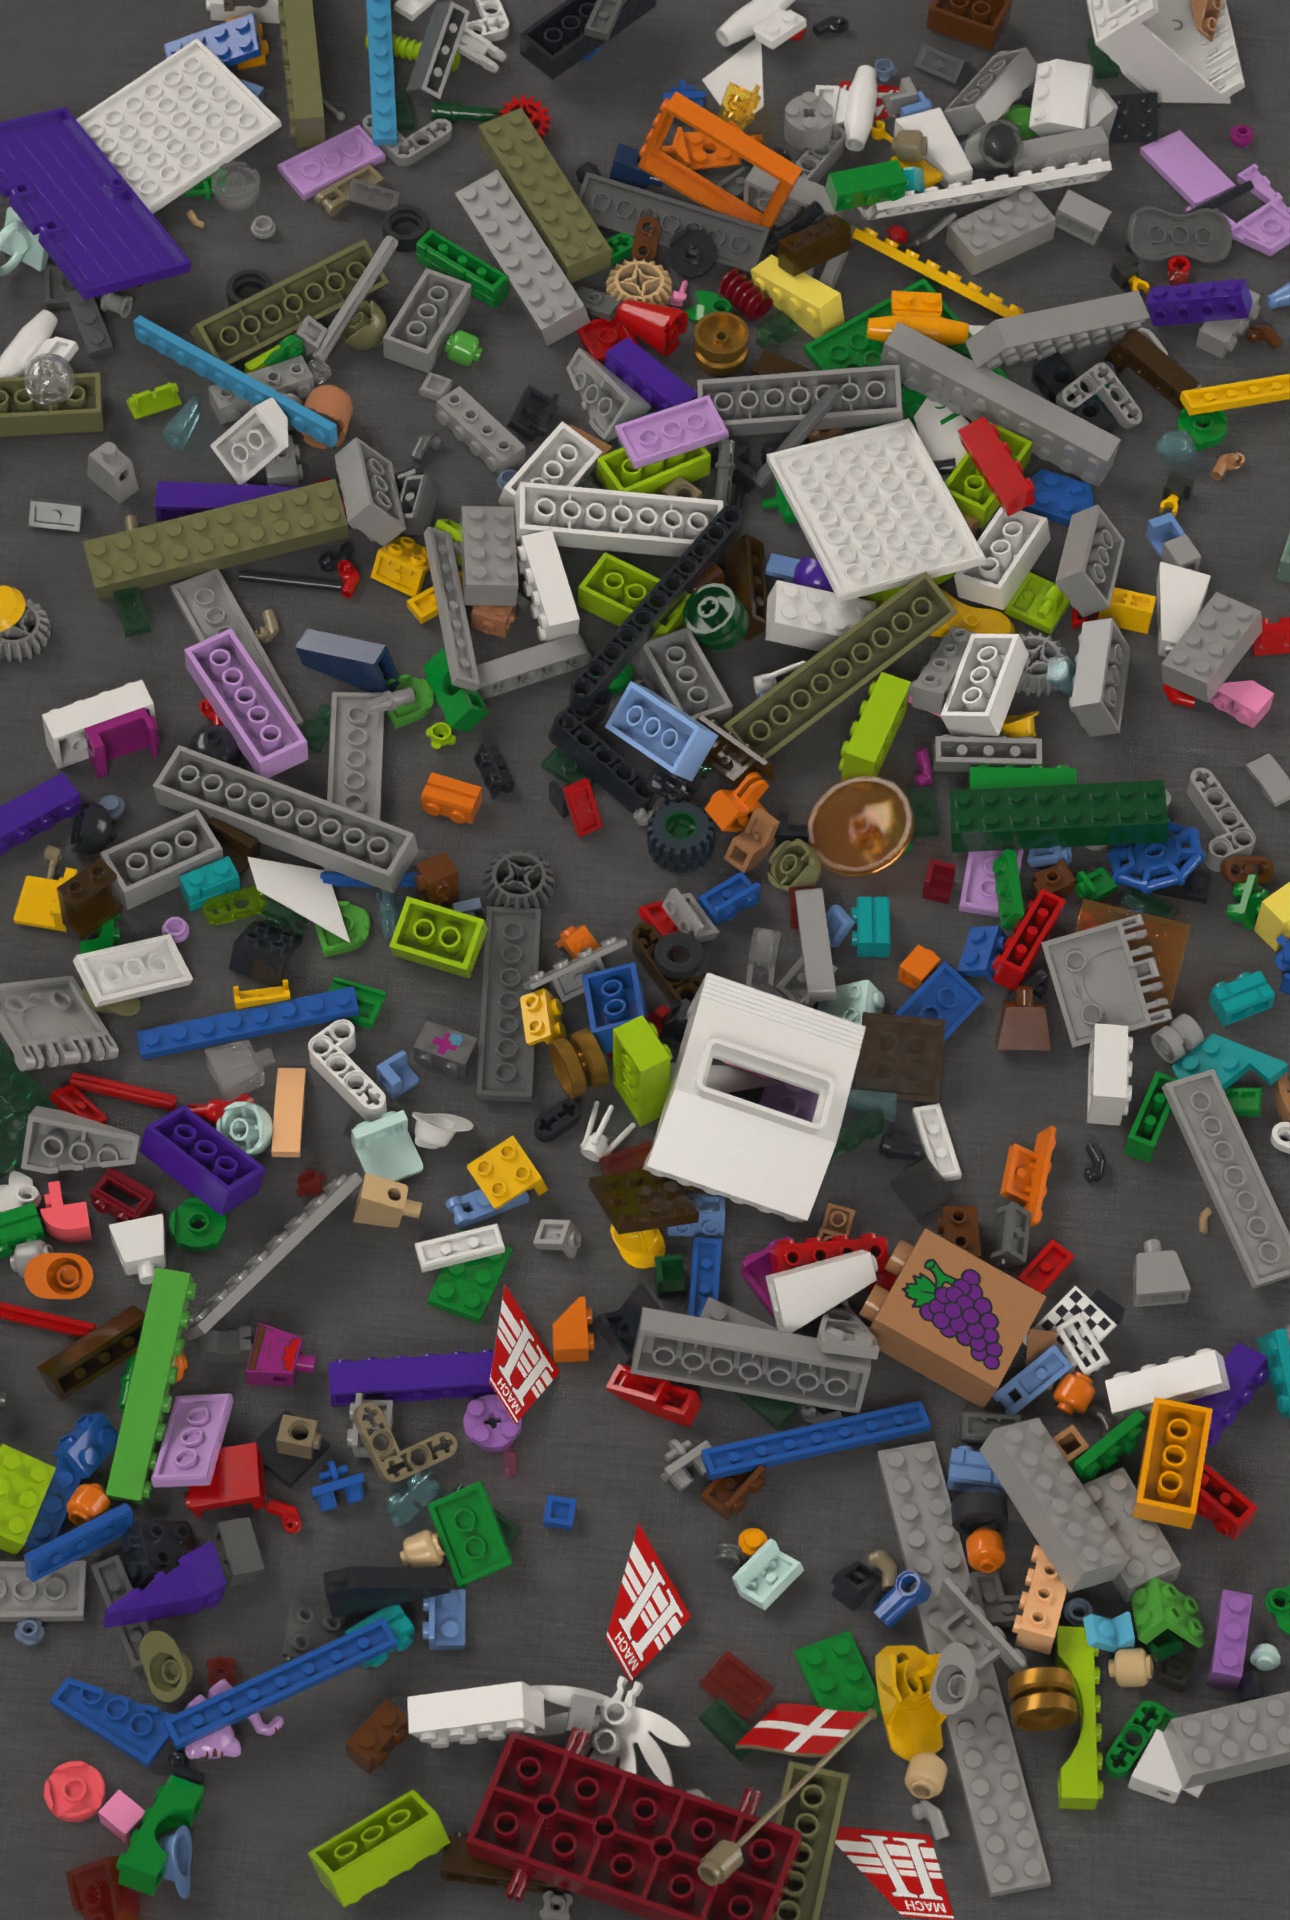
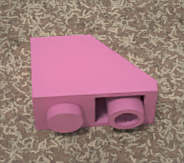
(1244, 701)

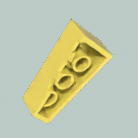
(801, 297)

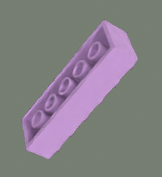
(246, 704)

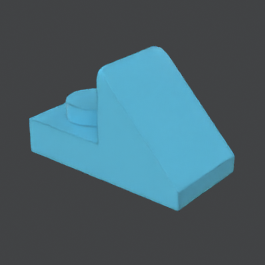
(1109, 1633)

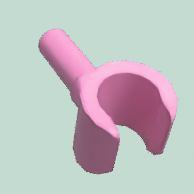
(678, 297)

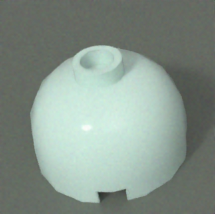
(246, 1127)

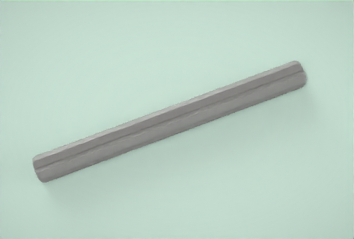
(355, 298)

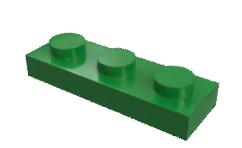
(1008, 889)

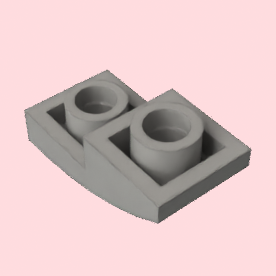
(1271, 778)

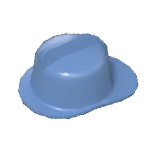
(179, 1857)

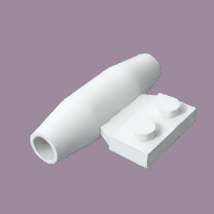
(764, 19)
(853, 107)
(34, 341)

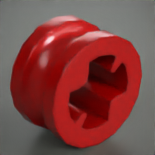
(1179, 261)

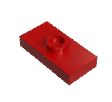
(582, 807)
(657, 917)

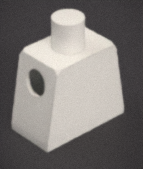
(140, 1246)
(1157, 1773)

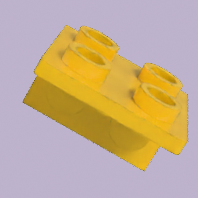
(402, 565)
(40, 902)
(506, 1173)

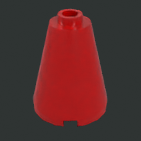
(654, 324)

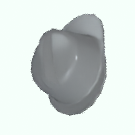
(954, 1680)

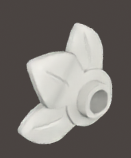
(18, 1192)

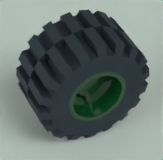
(680, 836)

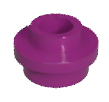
(1241, 135)

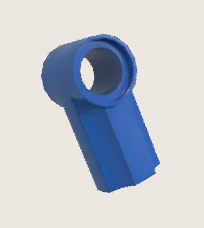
(900, 1600)

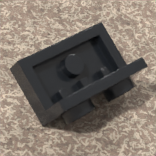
(533, 413)

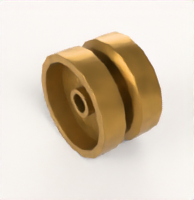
(720, 343)
(578, 1063)
(1042, 1699)

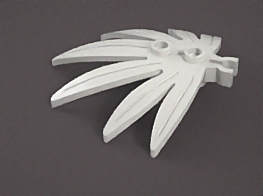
(618, 1729)

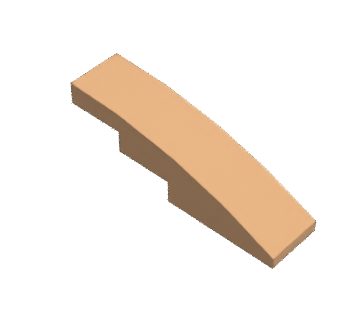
(288, 1112)

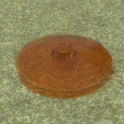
(861, 826)

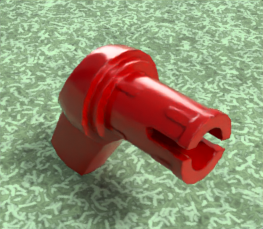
(215, 1107)

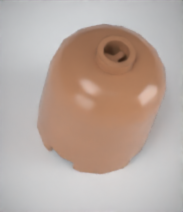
(333, 405)

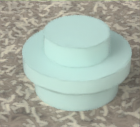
(1265, 1657)

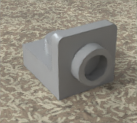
(558, 1236)

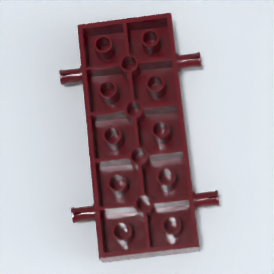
(624, 1837)

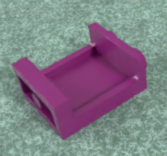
(121, 737)
(753, 1271)

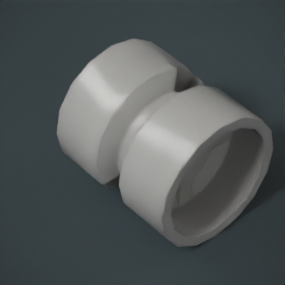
(1178, 1037)

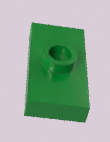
(1245, 1101)

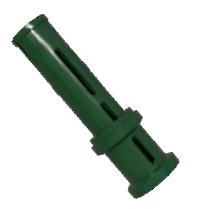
(456, 112)

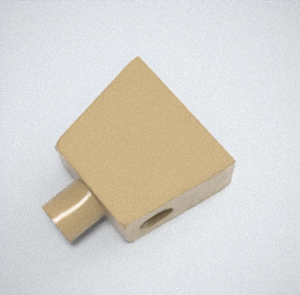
(384, 1202)

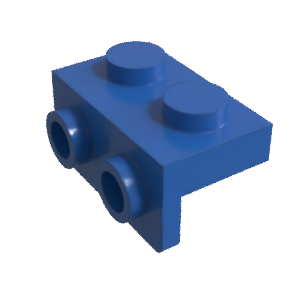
(730, 898)
(981, 951)
(88, 1444)

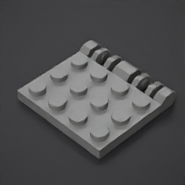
(1100, 980)
(52, 1019)

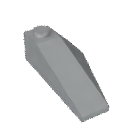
(71, 1142)

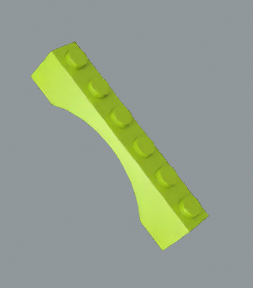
(1079, 1776)

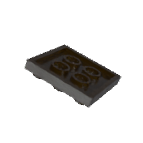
(901, 1056)
(642, 1201)

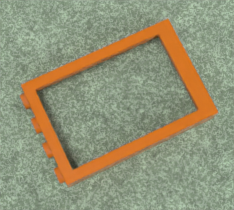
(698, 187)

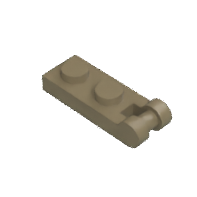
(341, 190)

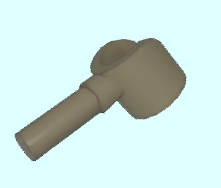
(54, 856)

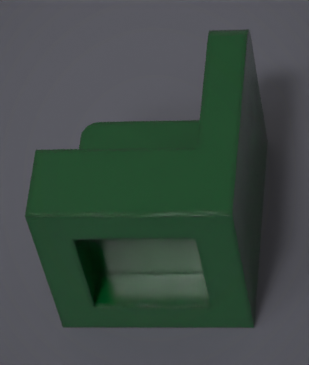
(669, 1275)

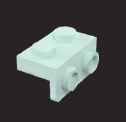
(766, 1575)

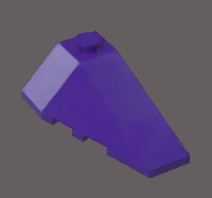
(184, 1590)

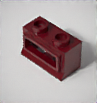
(121, 1212)

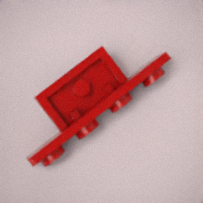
(1273, 638)

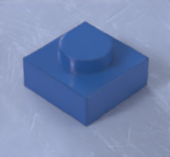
(559, 1512)

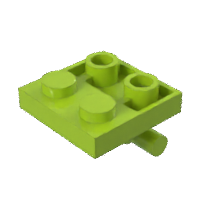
(1038, 603)

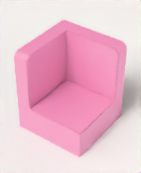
(121, 1815)

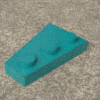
(1277, 1350)

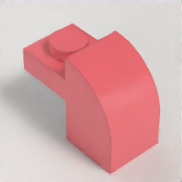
(65, 1222)

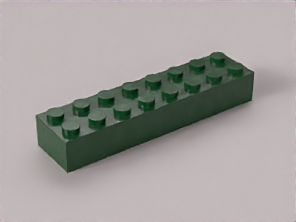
(1058, 816)

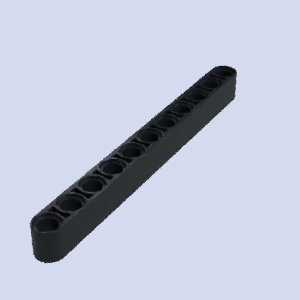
(710, 546)

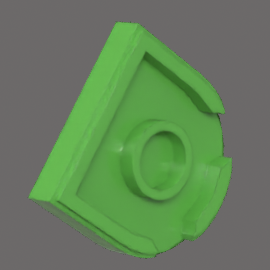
(419, 709)
(357, 927)

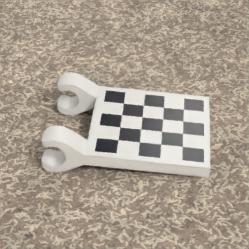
(1069, 1306)

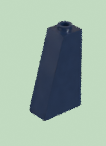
(349, 660)

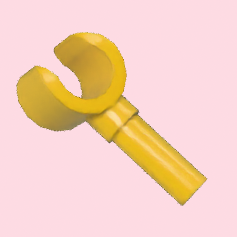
(879, 132)

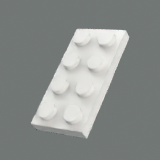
(132, 970)

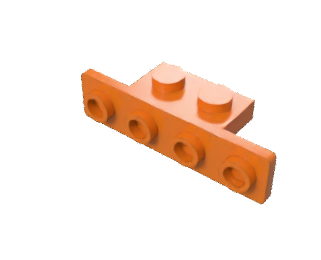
(1027, 1173)

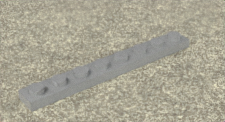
(451, 609)

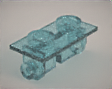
(401, 1504)

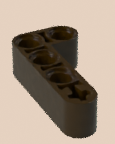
(1152, 366)
(673, 991)

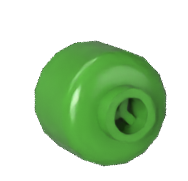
(463, 348)

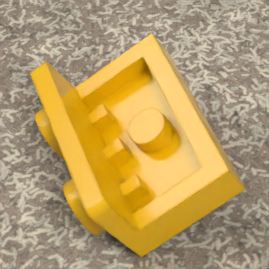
(542, 1017)

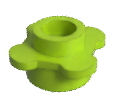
(437, 730)

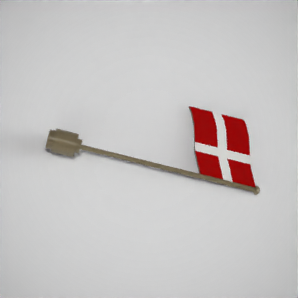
(790, 1731)

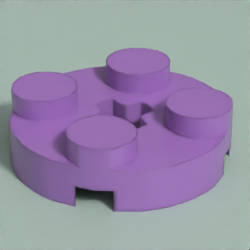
(482, 1435)

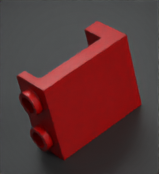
(235, 1481)

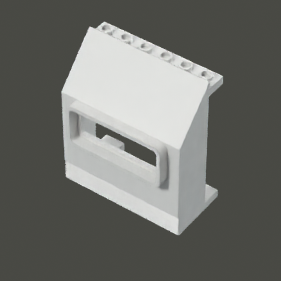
(1167, 60)
(739, 1145)

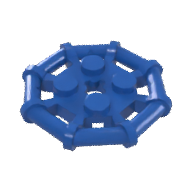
(1167, 861)

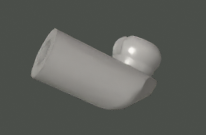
(933, 1815)

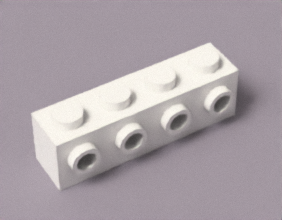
(1177, 1380)

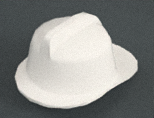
(438, 1129)

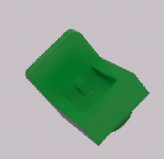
(1095, 885)

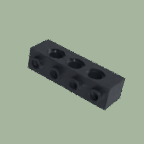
(1053, 376)

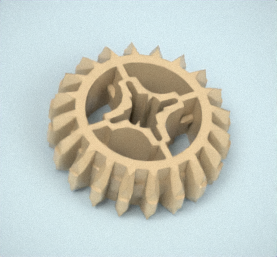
(640, 282)

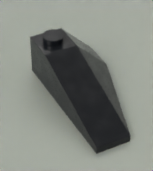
(372, 1588)

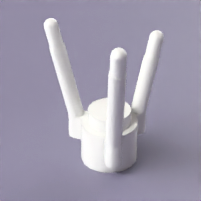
(767, 681)
(595, 1145)

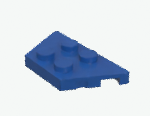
(1059, 496)

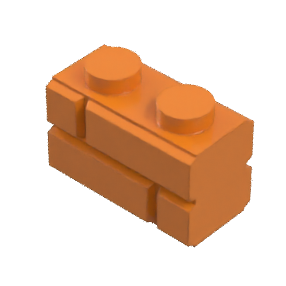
(451, 798)

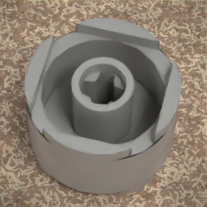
(808, 122)

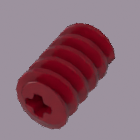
(745, 295)

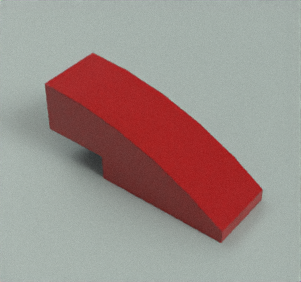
(655, 1395)

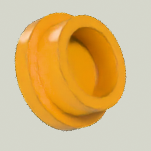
(751, 1540)

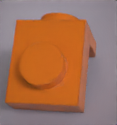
(576, 940)

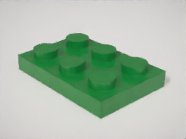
(469, 1286)
(1107, 1451)
(470, 1534)
(838, 1675)

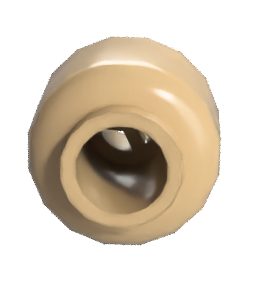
(422, 1550)
(1131, 1667)
(925, 1775)

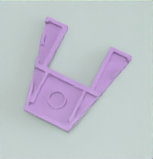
(1268, 226)

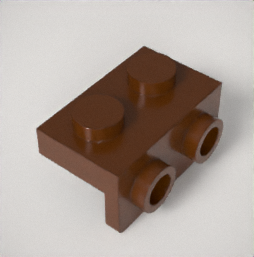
(730, 1493)

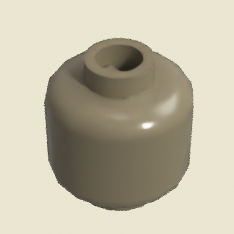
(910, 145)

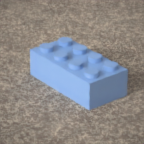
(661, 731)

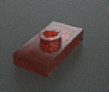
(626, 1160)

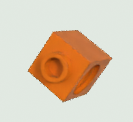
(918, 967)

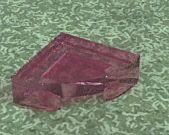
(509, 1462)

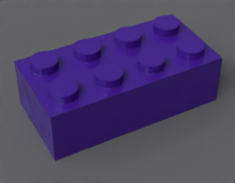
(202, 1160)

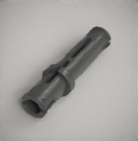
(725, 468)

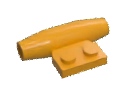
(923, 314)

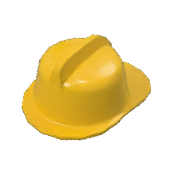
(1019, 725)
(639, 1247)

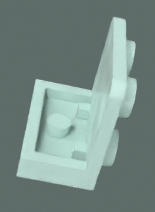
(853, 1000)
(386, 1147)

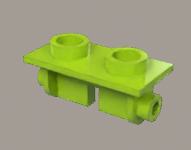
(152, 402)

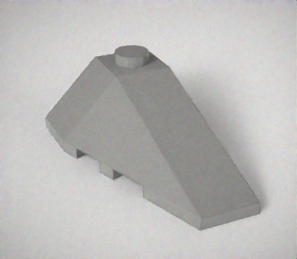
(1100, 110)
(604, 395)

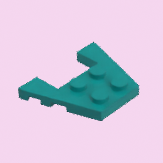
(1229, 1061)

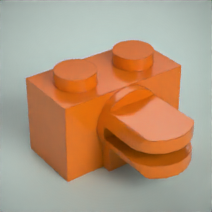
(734, 807)

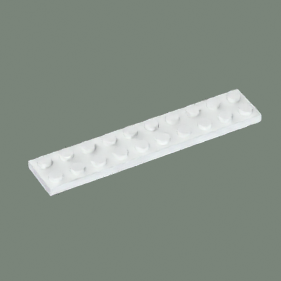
(981, 190)

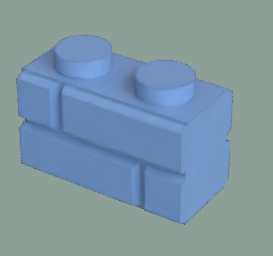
(971, 1472)

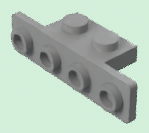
(567, 975)
(974, 1630)

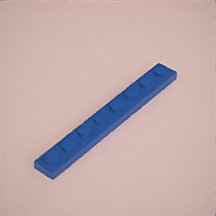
(247, 1023)
(815, 1440)
(280, 1683)

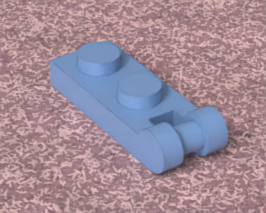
(480, 1207)
(1033, 1380)

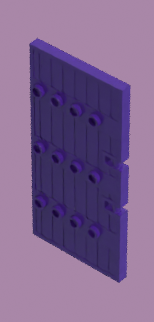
(82, 207)

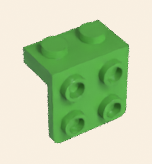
(1162, 1607)

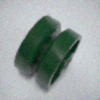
(716, 617)

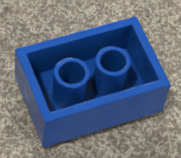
(612, 1000)

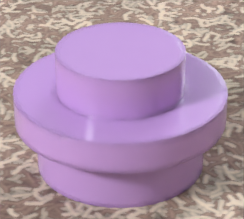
(177, 928)

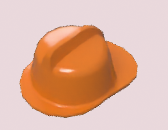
(58, 1276)

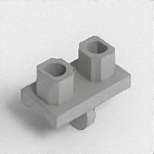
(677, 1470)

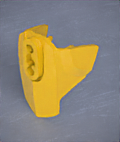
(906, 1702)

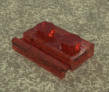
(736, 1685)

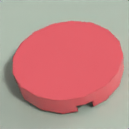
(74, 1791)

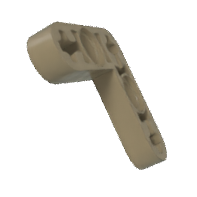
(392, 1453)

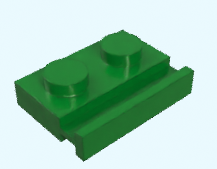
(368, 999)

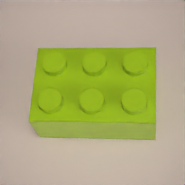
(438, 937)
(22, 1490)

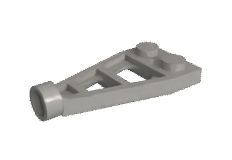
(845, 1334)

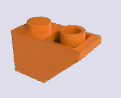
(571, 1333)

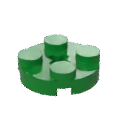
(1204, 437)
(197, 1239)

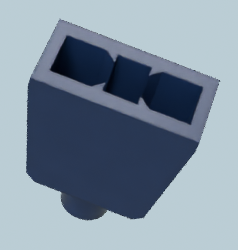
(626, 169)

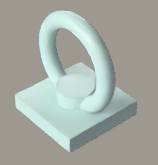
(20, 244)

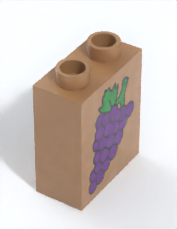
(951, 1316)

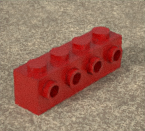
(996, 466)
(1025, 945)
(791, 1255)
(1224, 1504)

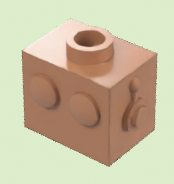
(493, 619)

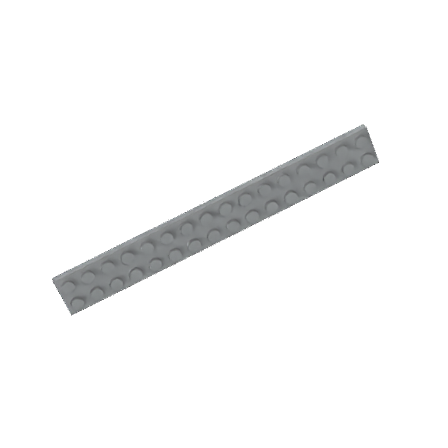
(980, 1731)

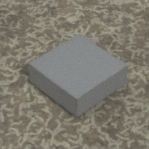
(435, 386)

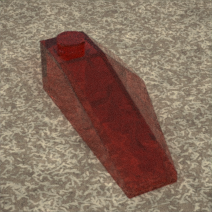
(97, 1893)

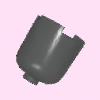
(994, 146)

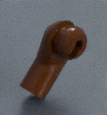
(1262, 333)

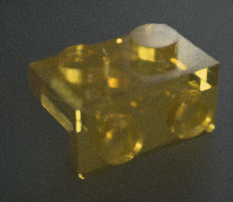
(738, 105)

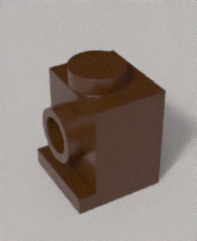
(1055, 880)

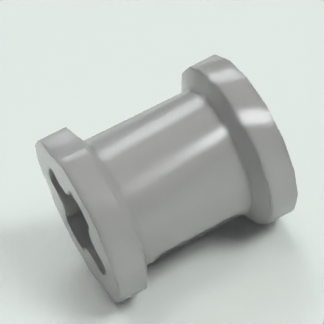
(116, 304)

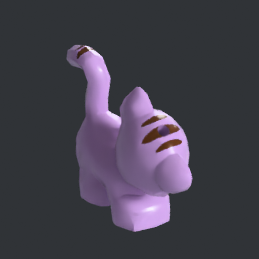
(223, 1742)

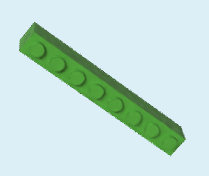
(150, 1387)

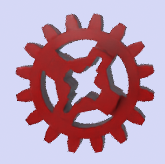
(532, 110)

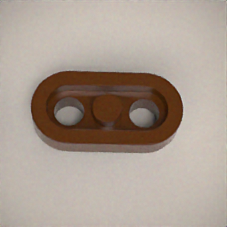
(646, 240)
(1245, 866)

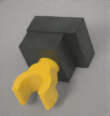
(1126, 273)
(1176, 489)

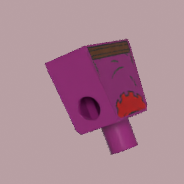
(277, 1358)

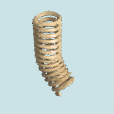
(200, 224)
(1203, 1220)

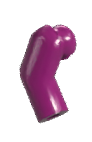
(924, 763)

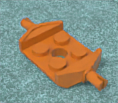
(690, 150)

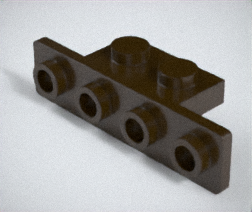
(732, 758)

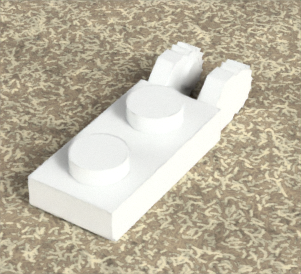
(476, 47)

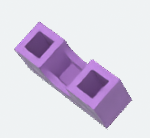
(1230, 1640)

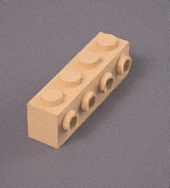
(1040, 1606)

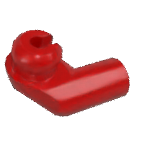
(289, 1515)

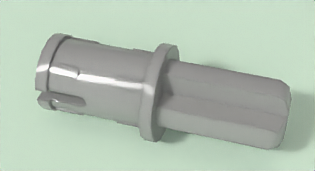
(389, 701)

